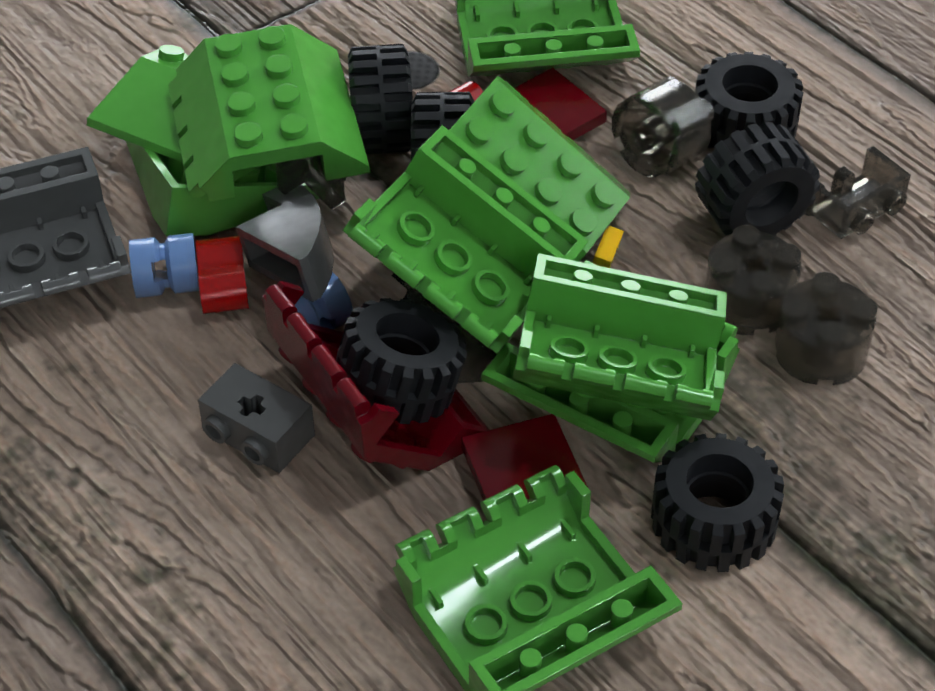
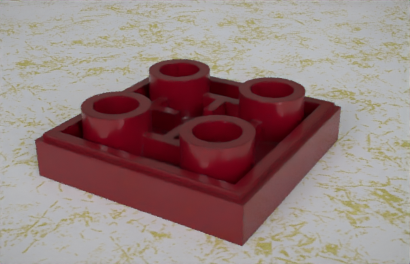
(563, 103)
(517, 452)

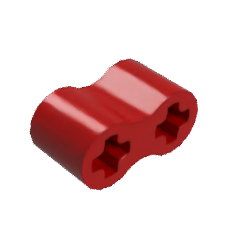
(221, 275)

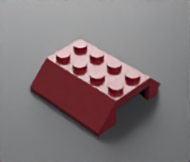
(369, 428)

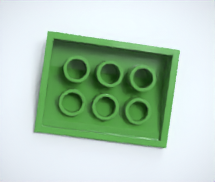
(142, 108)

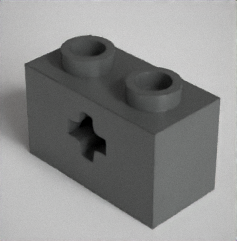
(256, 418)

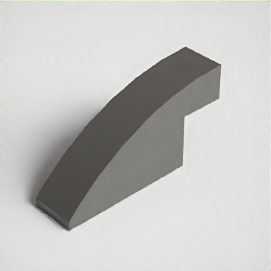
(290, 241)

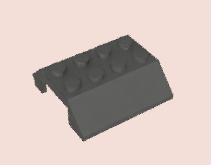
(55, 228)

